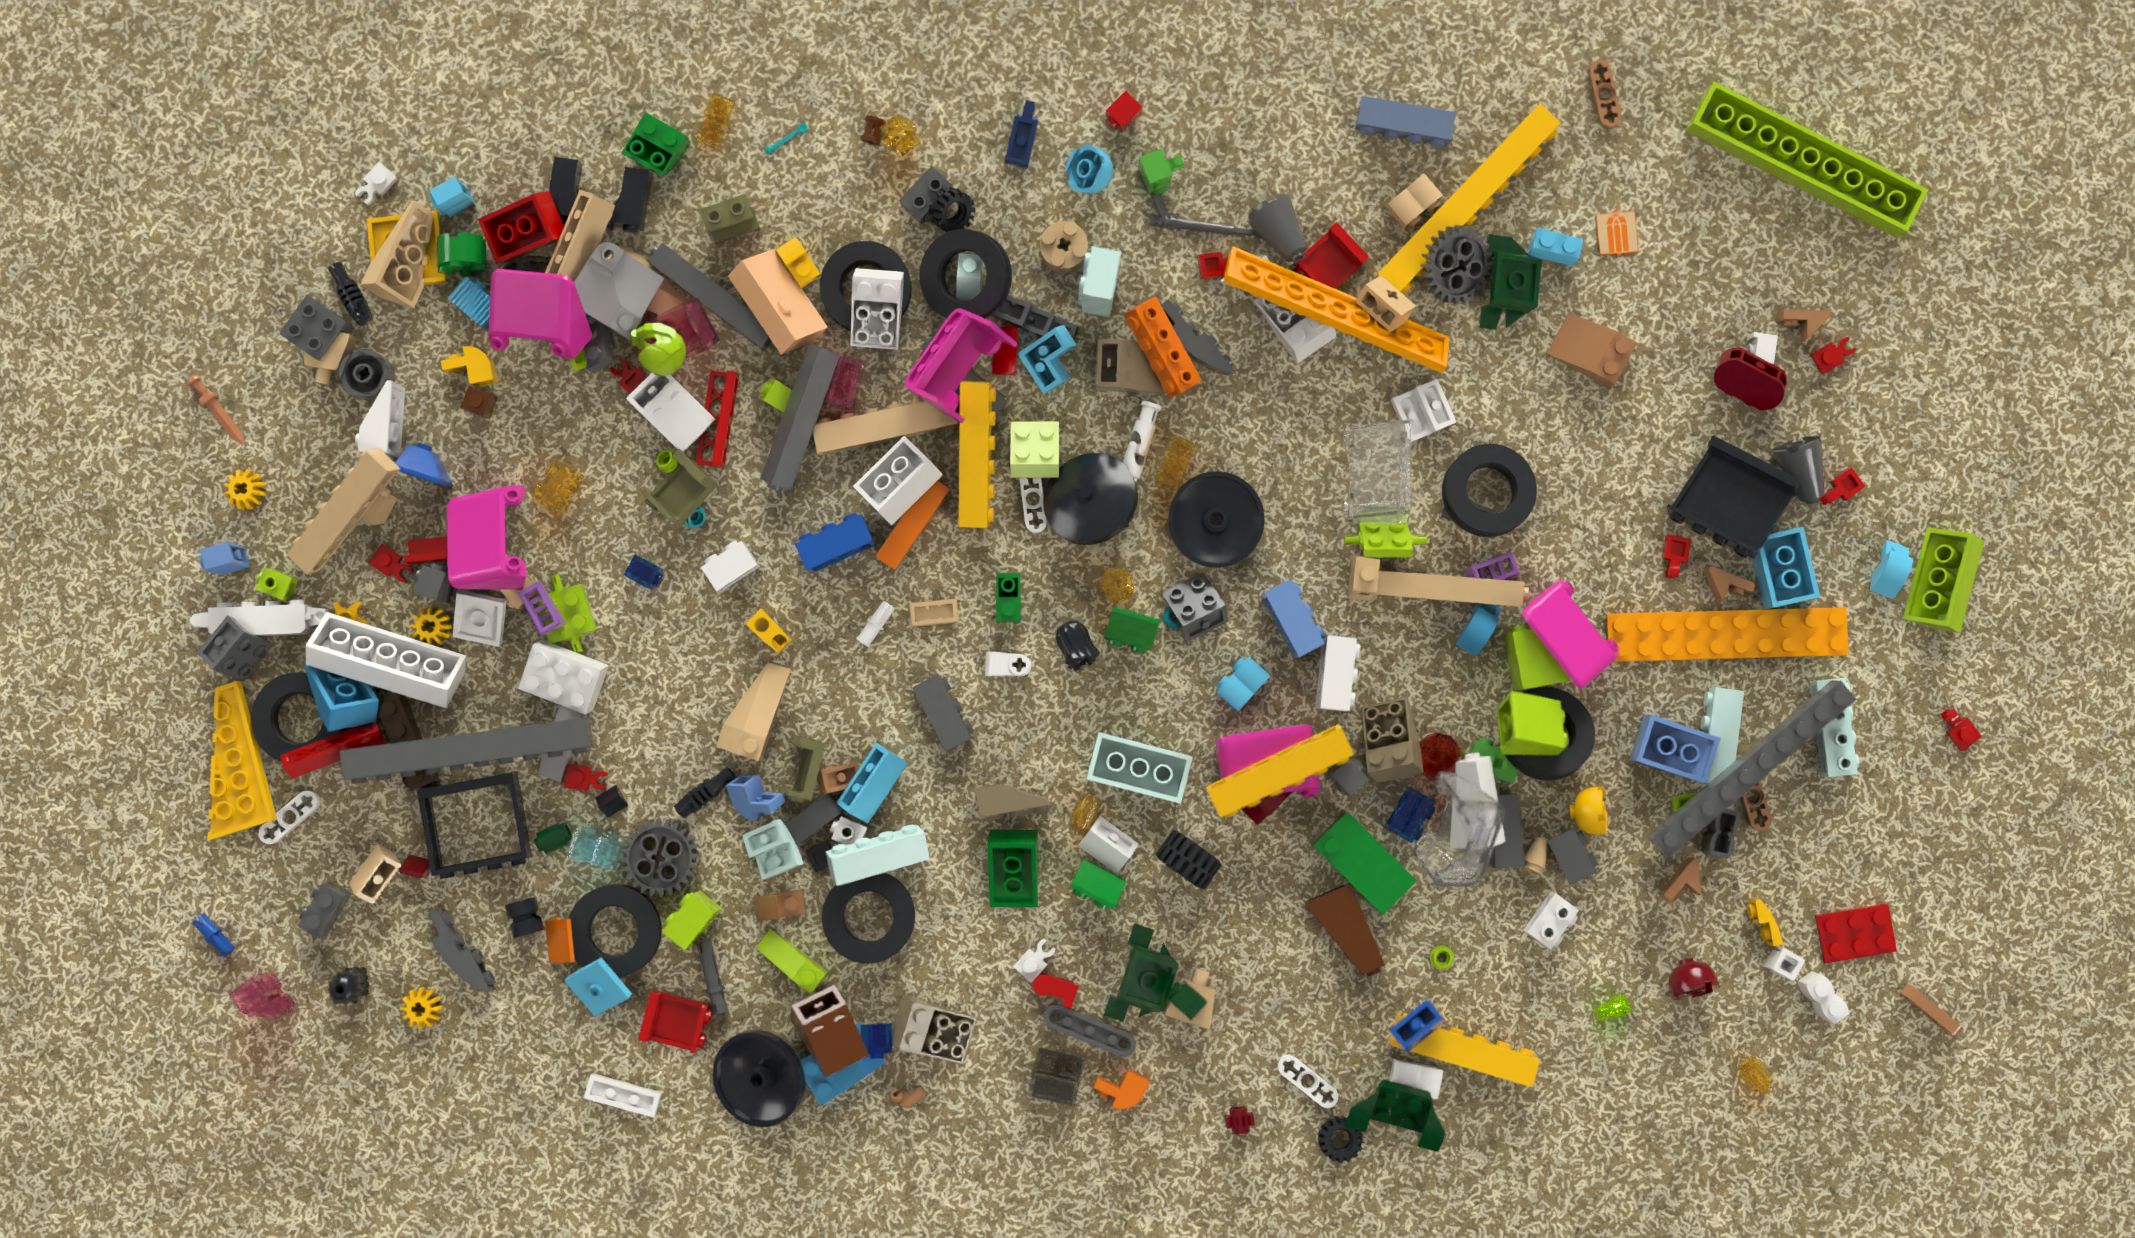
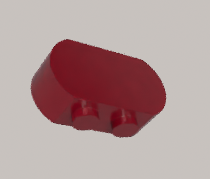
(1750, 379)

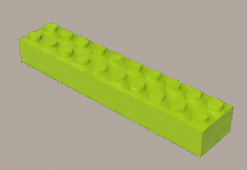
(1806, 160)

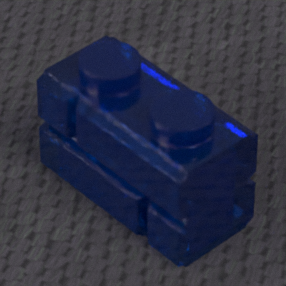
(1410, 815)

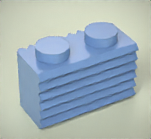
(224, 558)

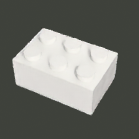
(898, 480)
(1337, 673)
(563, 676)

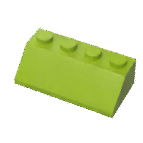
(1943, 579)

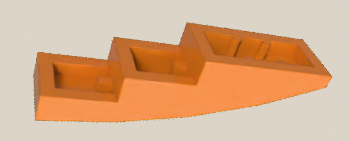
(911, 525)

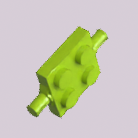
(1385, 540)
(575, 610)

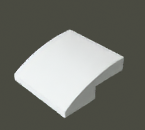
(1425, 409)

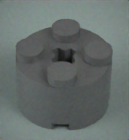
(353, 371)

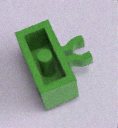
(1157, 171)
(1501, 766)

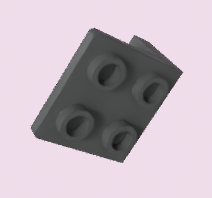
(314, 327)
(1196, 606)
(233, 650)

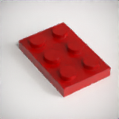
(1855, 933)

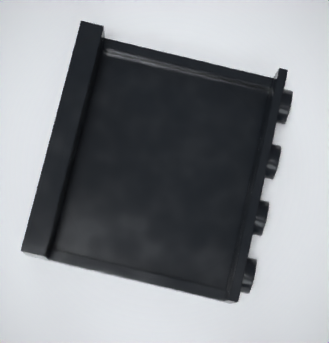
(1734, 498)

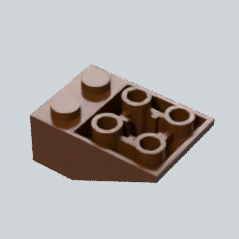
(828, 1031)

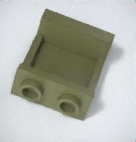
(730, 219)
(680, 490)
(807, 769)

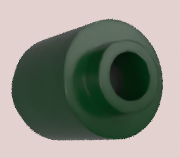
(553, 838)

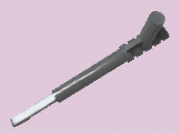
(1173, 221)

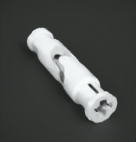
(1144, 430)

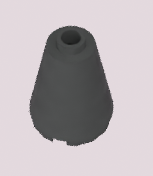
(1279, 227)
(1805, 462)

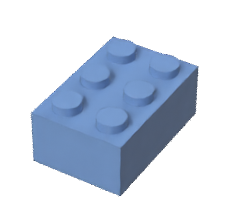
(1293, 618)

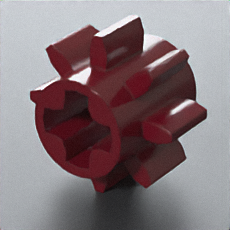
(1239, 1120)

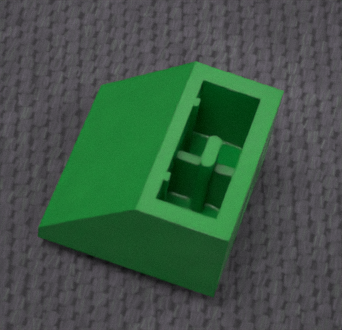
(656, 145)
(1097, 884)

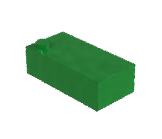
(1363, 862)

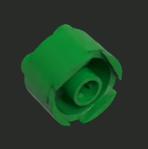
(461, 254)

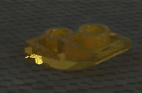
(716, 121)

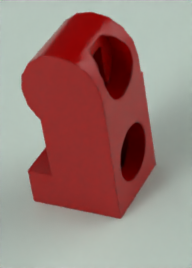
(1052, 985)

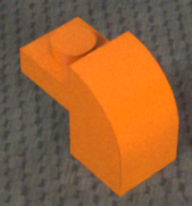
(1127, 1093)

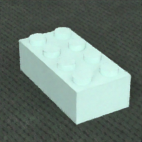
(1099, 281)
(1139, 767)

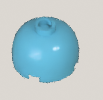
(1089, 169)

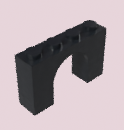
(630, 207)

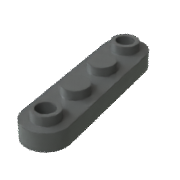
(1089, 1030)

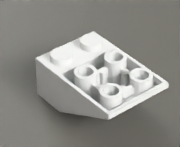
(876, 308)
(1296, 332)
(671, 410)

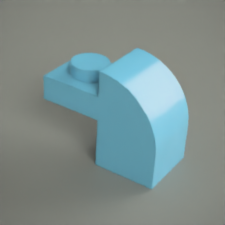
(1892, 570)

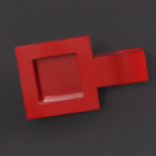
(1844, 486)
(1676, 550)
(1961, 731)

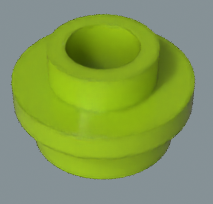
(666, 461)
(1449, 957)

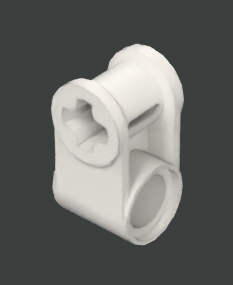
(1002, 664)

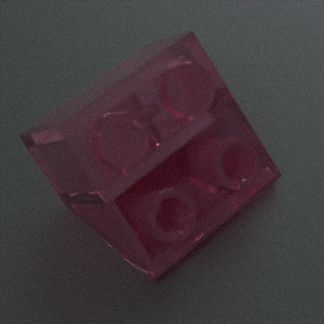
(845, 384)
(255, 995)

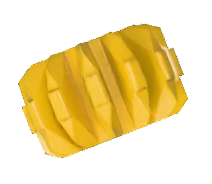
(253, 489)
(432, 616)
(426, 1000)

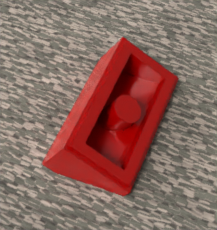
(1006, 357)

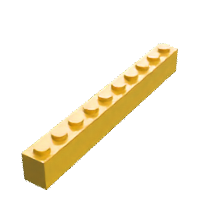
(1473, 194)

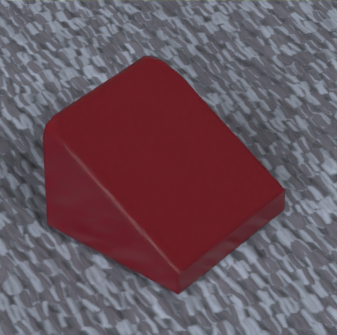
(415, 866)

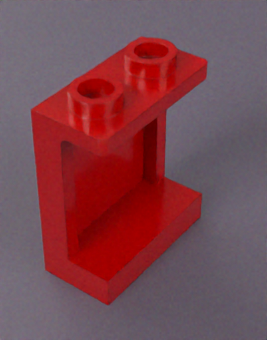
(1332, 258)
(675, 1021)

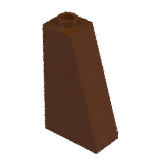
(1345, 923)

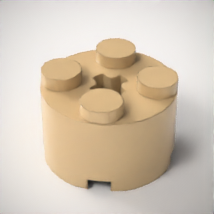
(1073, 237)

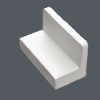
(1108, 844)

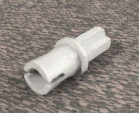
(875, 623)

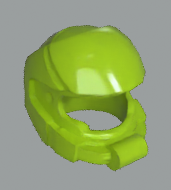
(664, 355)

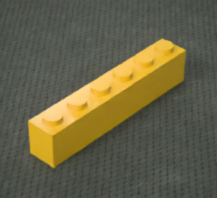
(975, 454)
(1280, 770)
(1477, 1054)

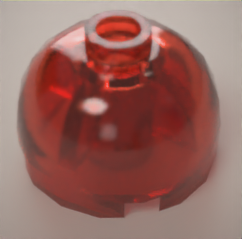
(1439, 754)

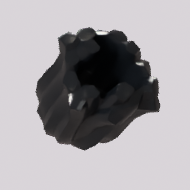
(1076, 645)
(354, 983)

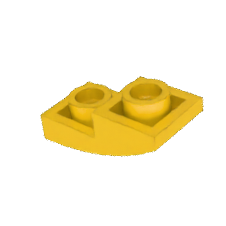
(1760, 914)

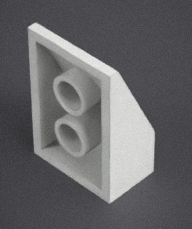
(384, 422)

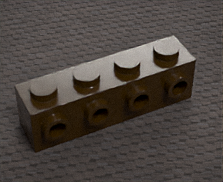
(402, 727)

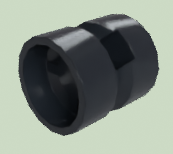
(524, 917)

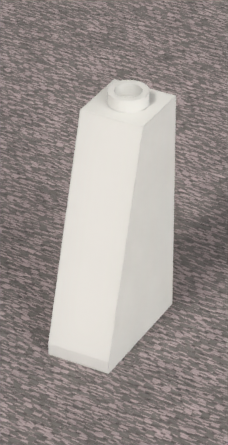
(1479, 772)

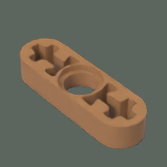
(1610, 86)
(1751, 815)
(1936, 1014)

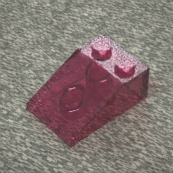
(690, 323)

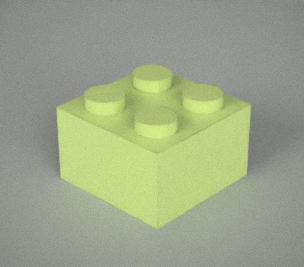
(1034, 450)

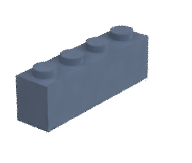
(1405, 121)

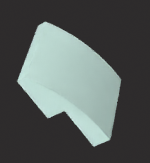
(773, 849)

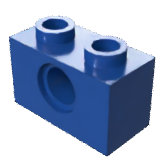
(1417, 1025)

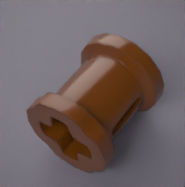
(867, 137)

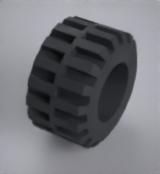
(1188, 859)

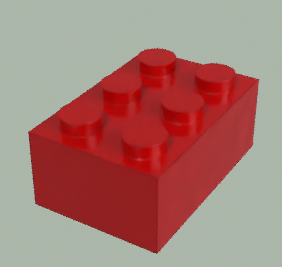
(522, 227)

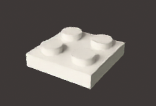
(479, 618)

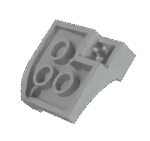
(616, 289)

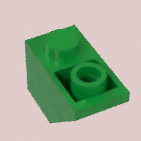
(1008, 598)

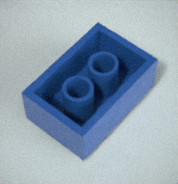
(835, 543)

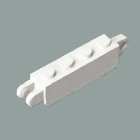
(264, 620)

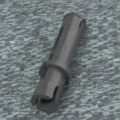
(712, 977)

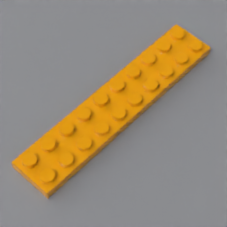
(1333, 309)
(1729, 634)

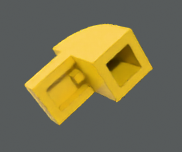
(798, 262)
(479, 366)

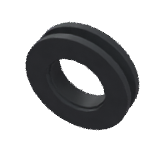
(843, 262)
(934, 267)
(1508, 463)
(266, 710)
(1580, 746)
(638, 905)
(869, 951)

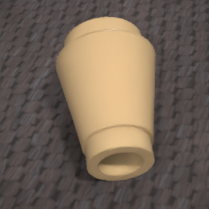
(1536, 856)

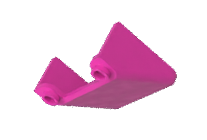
(537, 308)
(478, 541)
(1569, 633)

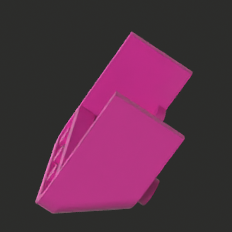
(951, 357)

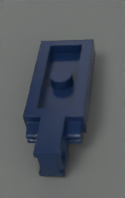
(1022, 137)

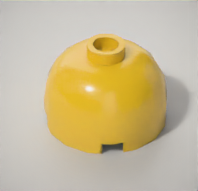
(1590, 811)

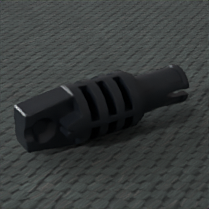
(350, 295)
(705, 792)

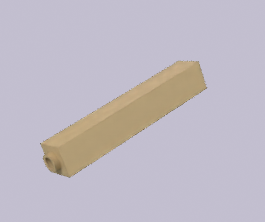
(1452, 588)

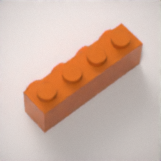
(1162, 347)

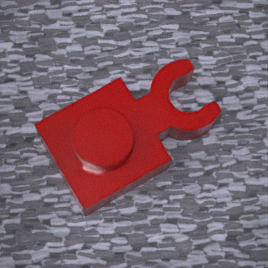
(1211, 265)
(1831, 356)
(630, 378)
(388, 561)
(580, 778)

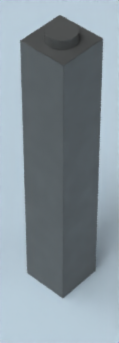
(709, 294)
(799, 417)

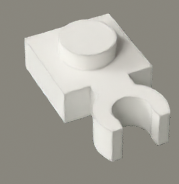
(378, 180)
(1032, 962)

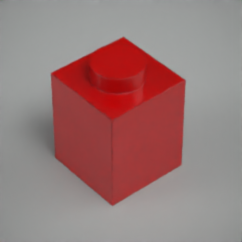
(1123, 112)

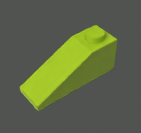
(792, 961)

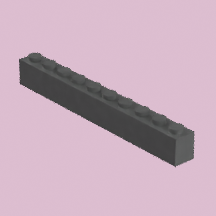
(466, 749)
(1751, 767)

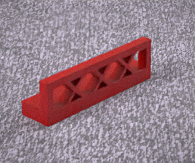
(725, 418)
(427, 551)
(328, 750)

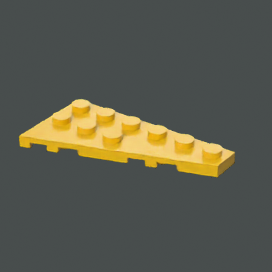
(237, 772)

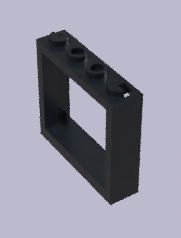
(430, 829)

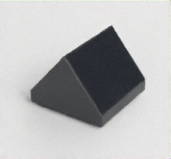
(611, 801)

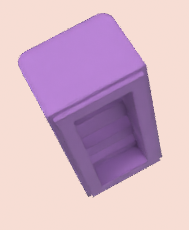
(1473, 570)
(548, 604)

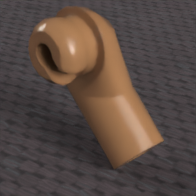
(907, 1099)

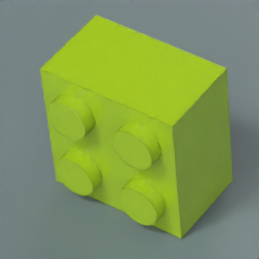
(691, 920)

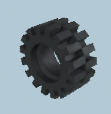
(941, 204)
(1331, 1151)

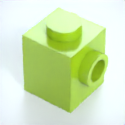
(775, 394)
(276, 584)

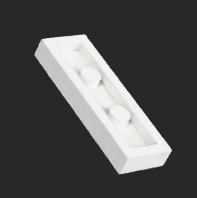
(622, 1095)

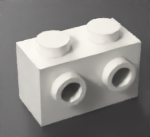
(729, 566)
(1551, 920)

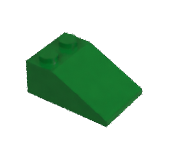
(1131, 629)
(1013, 868)

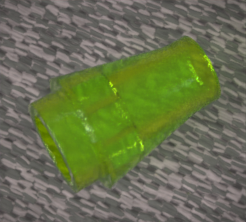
(1613, 1008)

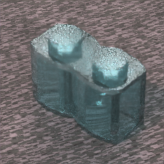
(594, 848)

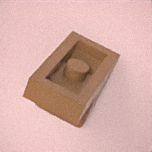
(1808, 319)
(1721, 580)
(836, 777)
(1686, 875)
(780, 905)

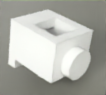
(1763, 346)
(858, 830)
(1784, 963)

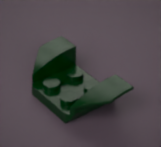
(1513, 282)
(1146, 978)
(1400, 1107)

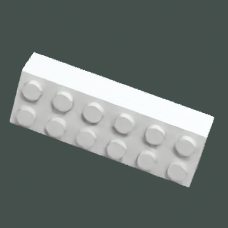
(385, 660)

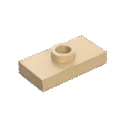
(934, 612)

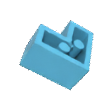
(1043, 361)

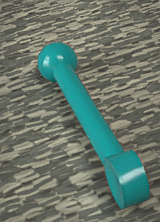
(802, 128)

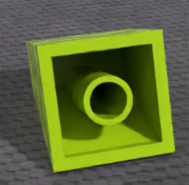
(1530, 660)
(1530, 725)

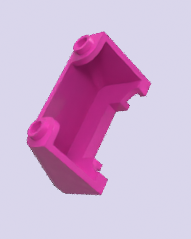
(1246, 749)

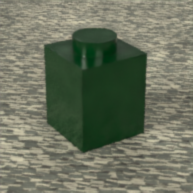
(1187, 999)

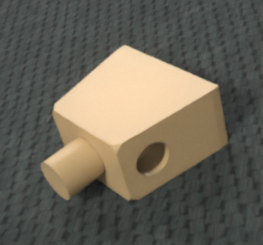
(332, 359)
(1363, 577)
(1204, 1017)

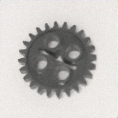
(1456, 264)
(638, 852)

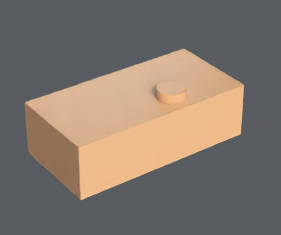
(777, 301)

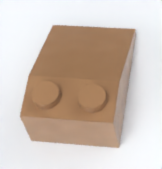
(1592, 349)

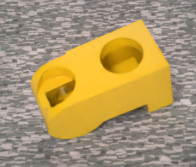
(769, 631)

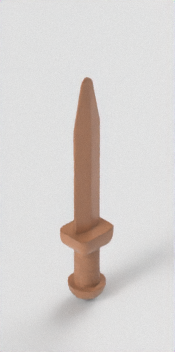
(209, 399)

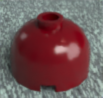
(1692, 979)

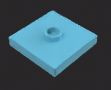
(598, 987)

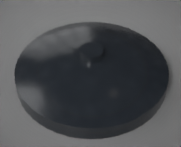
(1090, 499)
(1216, 519)
(758, 1078)

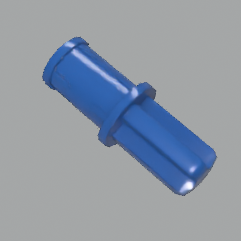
(213, 935)

